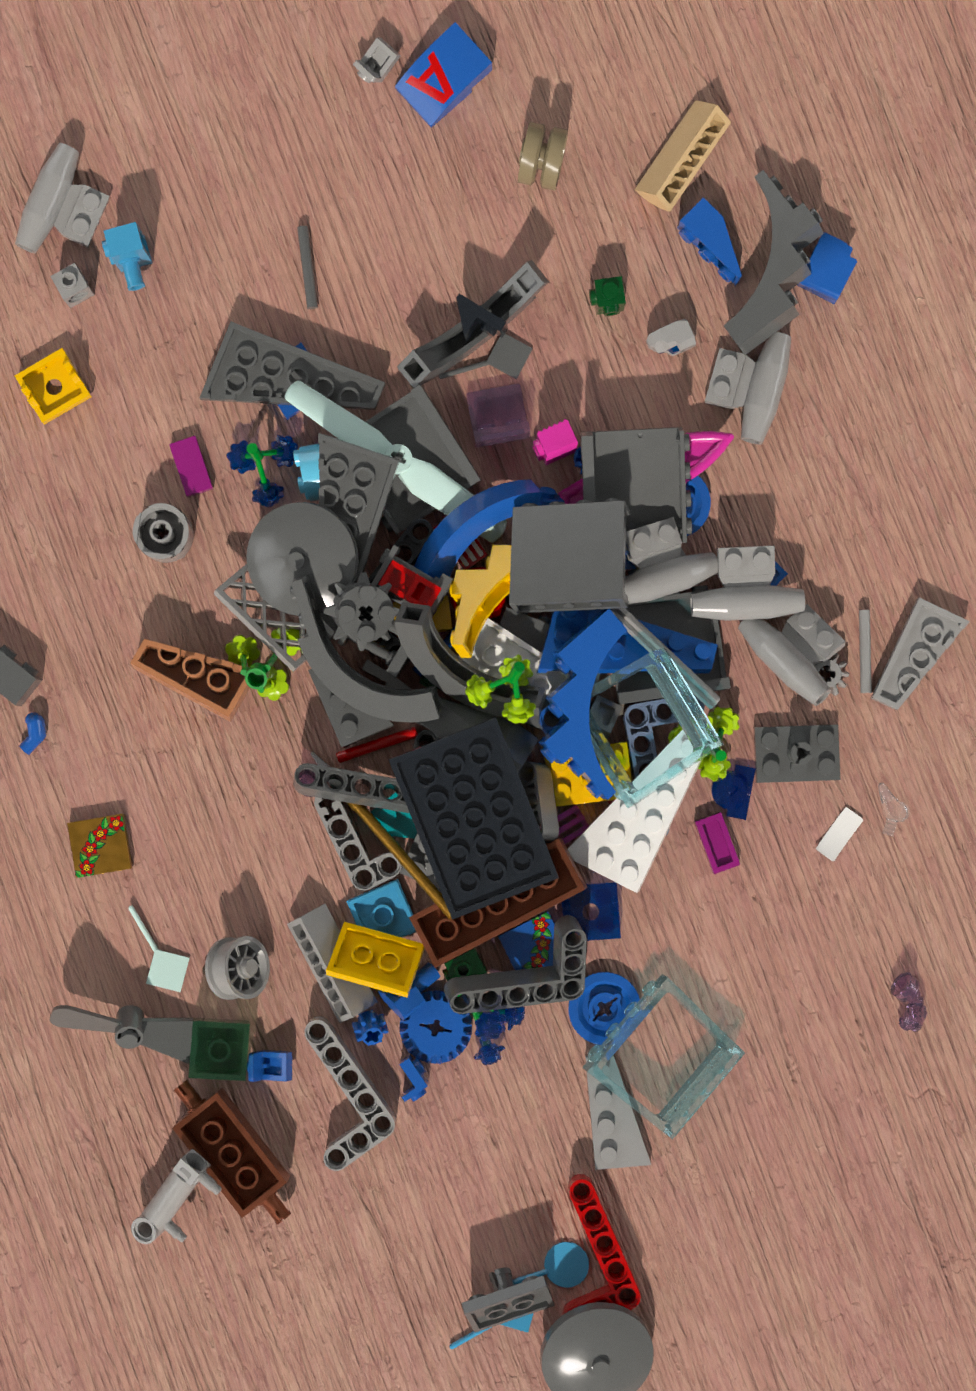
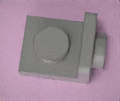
(605, 714)

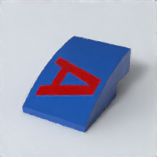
(444, 75)

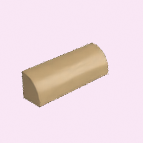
(683, 155)

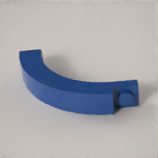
(475, 517)

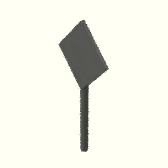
(507, 356)

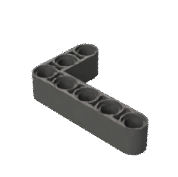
(349, 779)
(527, 980)

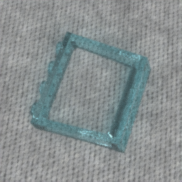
(685, 709)
(699, 1084)

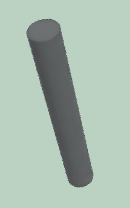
(307, 267)

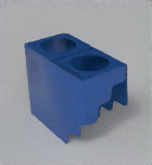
(829, 267)

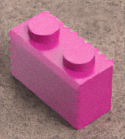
(555, 442)

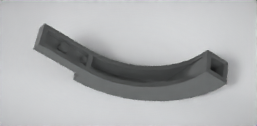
(345, 682)

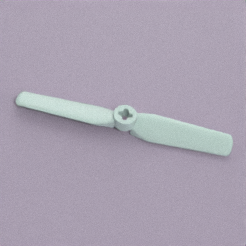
(418, 476)

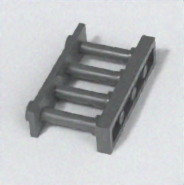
(397, 659)

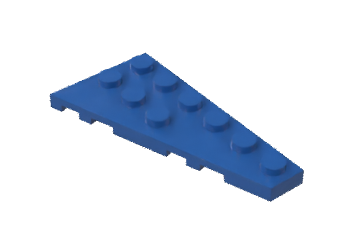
(693, 652)

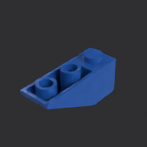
(709, 233)

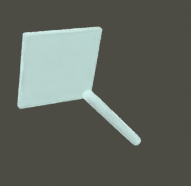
(166, 968)

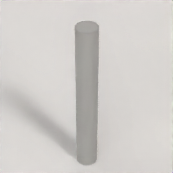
(865, 651)

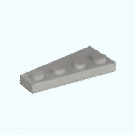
(918, 648)
(613, 1125)

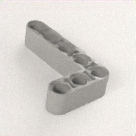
(352, 1091)

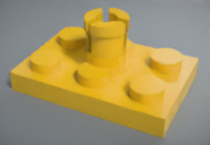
(572, 789)
(375, 959)

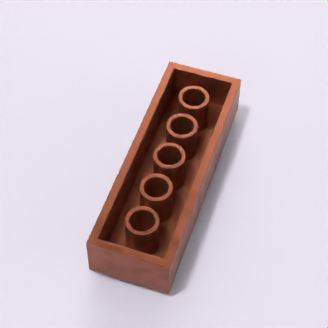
(450, 938)

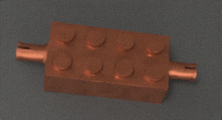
(235, 1151)

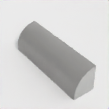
(316, 937)

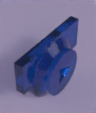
(734, 791)

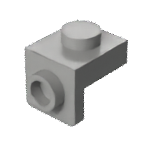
(377, 61)

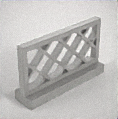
(254, 624)

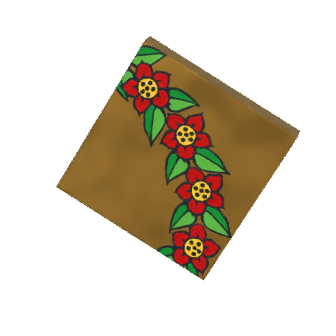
(99, 845)

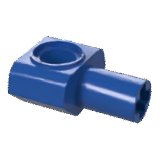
(406, 1006)

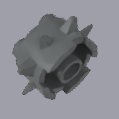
(346, 611)

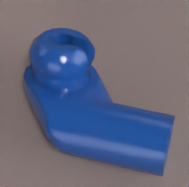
(36, 732)

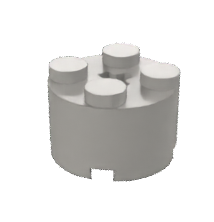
(152, 521)

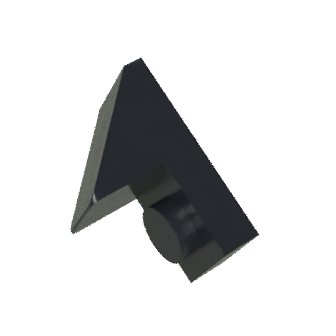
(473, 315)

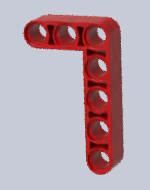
(604, 1255)

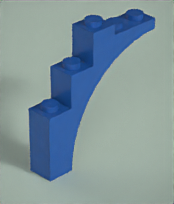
(571, 738)

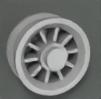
(237, 968)

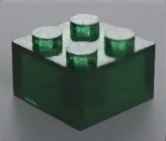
(219, 1049)

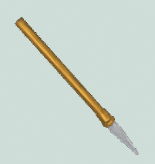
(393, 846)

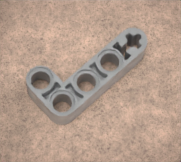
(352, 837)

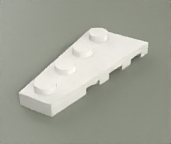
(497, 643)

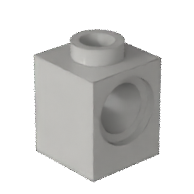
(72, 285)

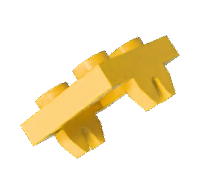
(35, 379)

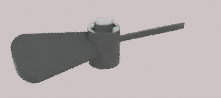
(131, 1029)

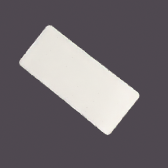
(839, 834)

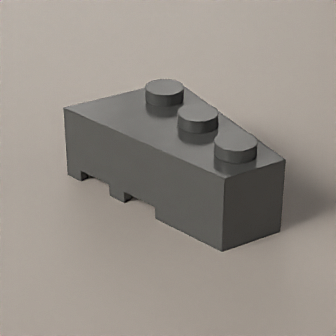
(348, 723)

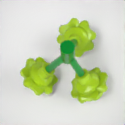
(514, 672)
(716, 763)

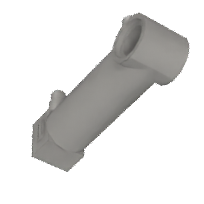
(170, 1197)

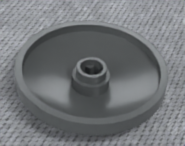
(300, 542)
(597, 1350)

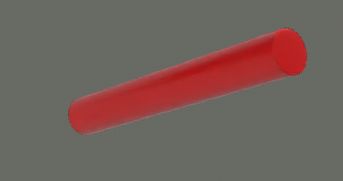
(376, 745)

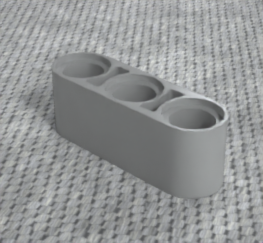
(541, 789)

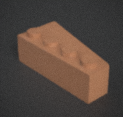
(200, 678)

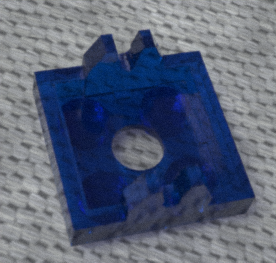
(606, 899)

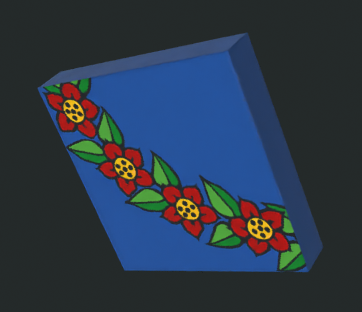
(530, 943)

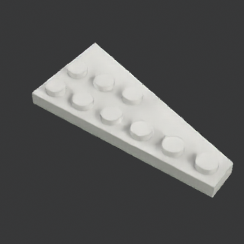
(626, 839)

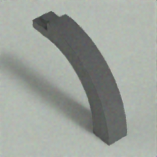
(451, 347)
(444, 667)

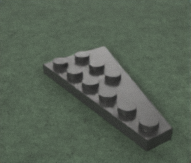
(261, 369)
(356, 488)

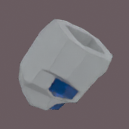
(672, 338)

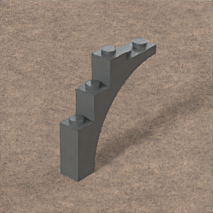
(772, 302)

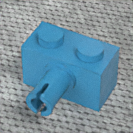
(129, 251)

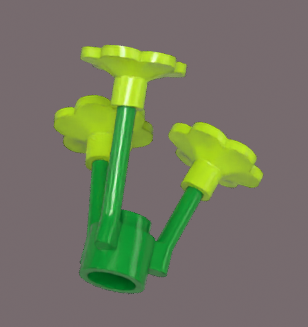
(261, 676)

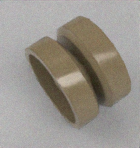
(542, 156)

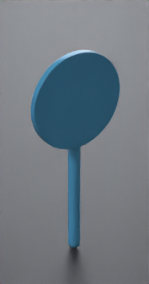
(564, 1265)

